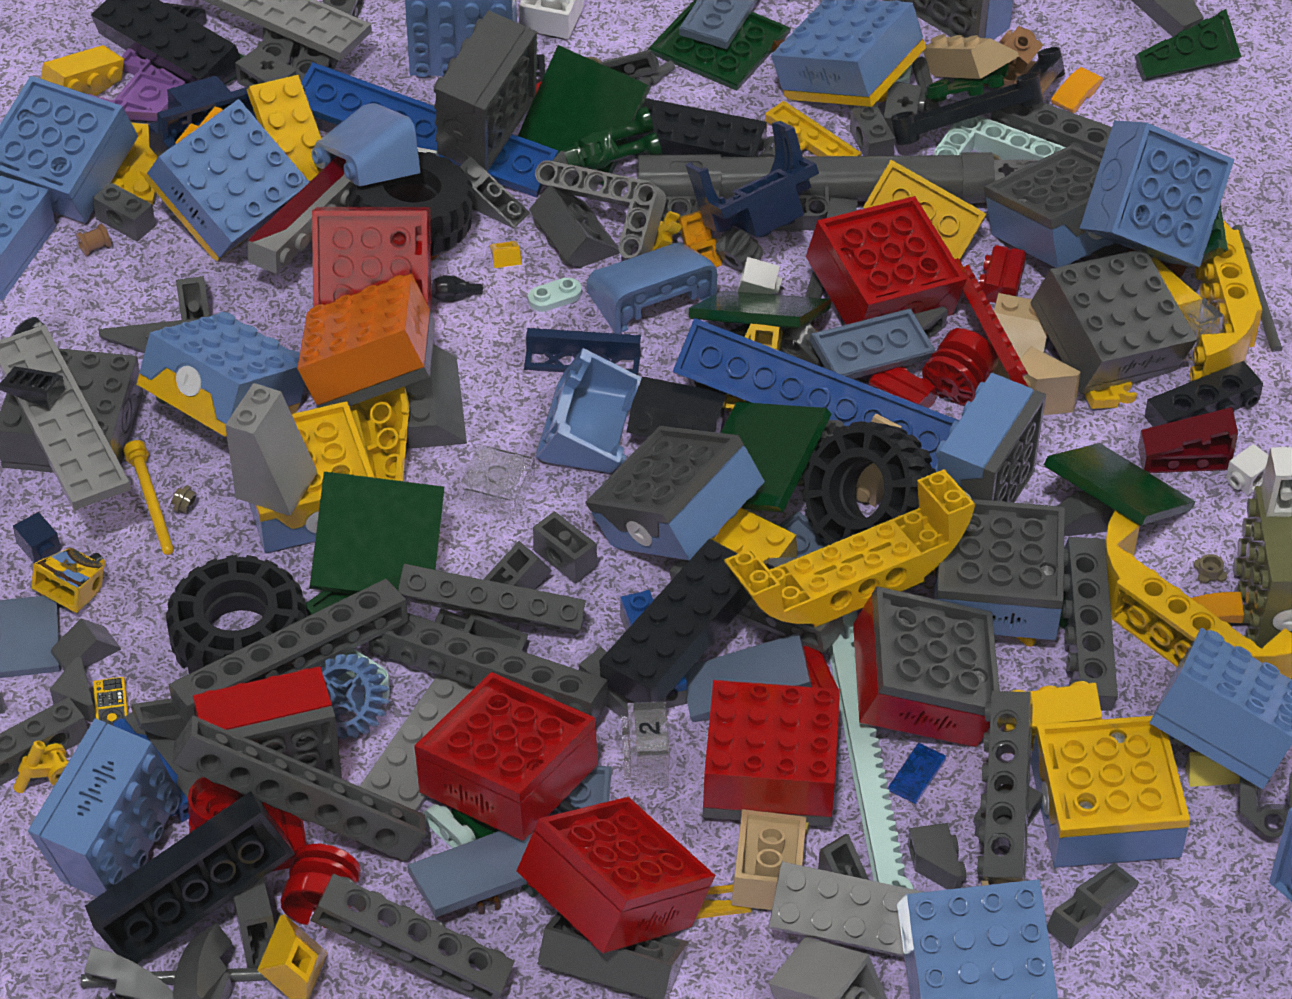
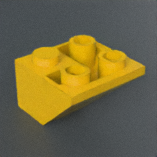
(292, 960)

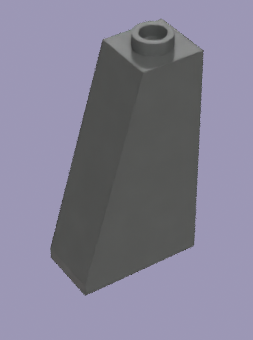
(1171, 14)
(254, 921)

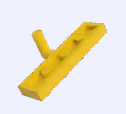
(810, 133)

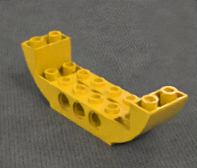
(1232, 291)
(847, 572)
(1165, 615)

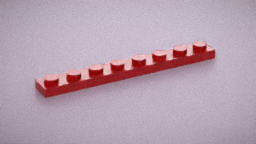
(993, 327)

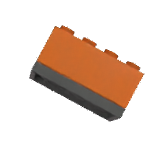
(367, 343)

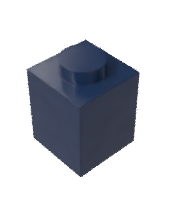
(36, 537)

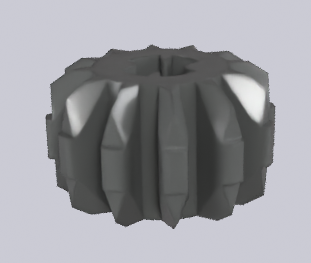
(736, 246)

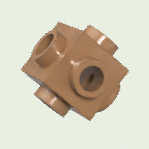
(1024, 43)

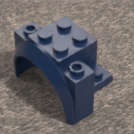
(189, 105)
(765, 201)

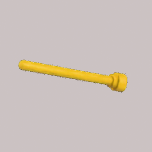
(136, 455)

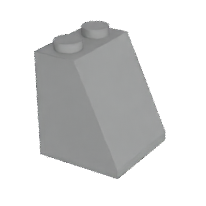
(826, 972)

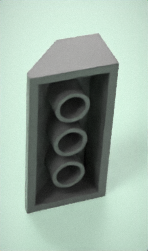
(436, 405)
(640, 968)

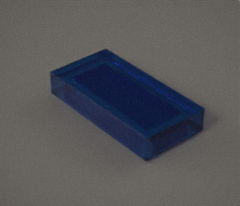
(917, 773)

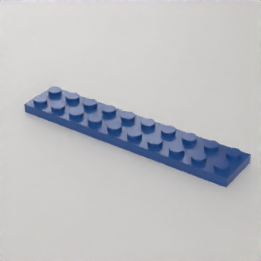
(338, 95)
(774, 377)

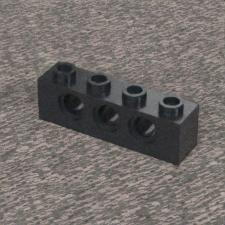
(1226, 388)

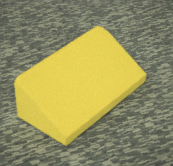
(1206, 772)

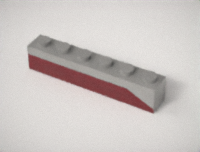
(291, 226)

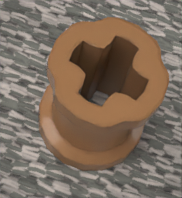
(93, 239)

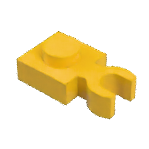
(666, 230)
(1111, 396)

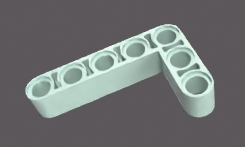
(990, 136)

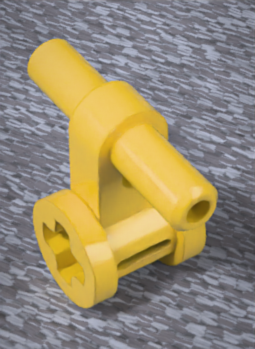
(41, 762)

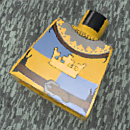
(69, 577)

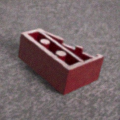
(1190, 444)

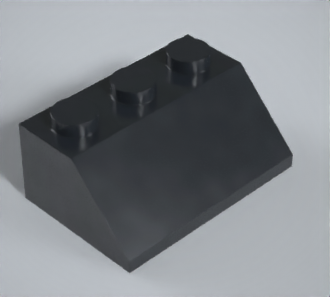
(675, 406)

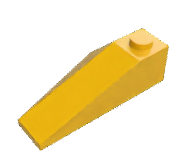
(383, 432)

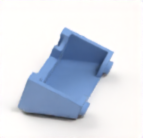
(374, 143)
(649, 279)
(588, 415)

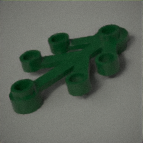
(940, 89)

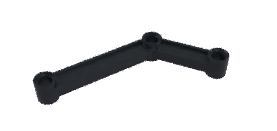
(1026, 91)

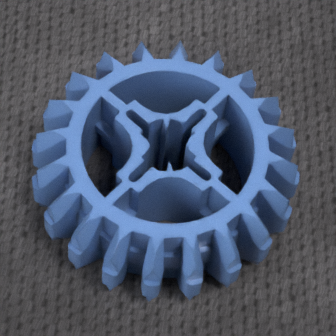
(367, 681)

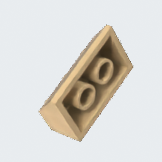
(966, 57)

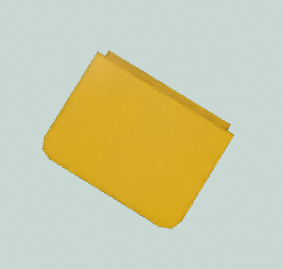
(505, 254)

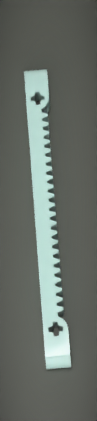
(866, 766)

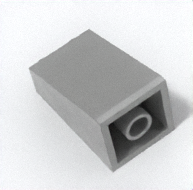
(268, 452)

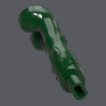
(600, 149)

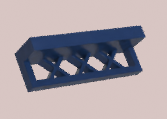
(565, 342)

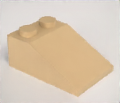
(1020, 325)
(762, 846)

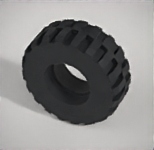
(437, 186)
(838, 465)
(224, 588)

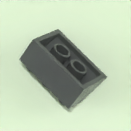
(572, 228)

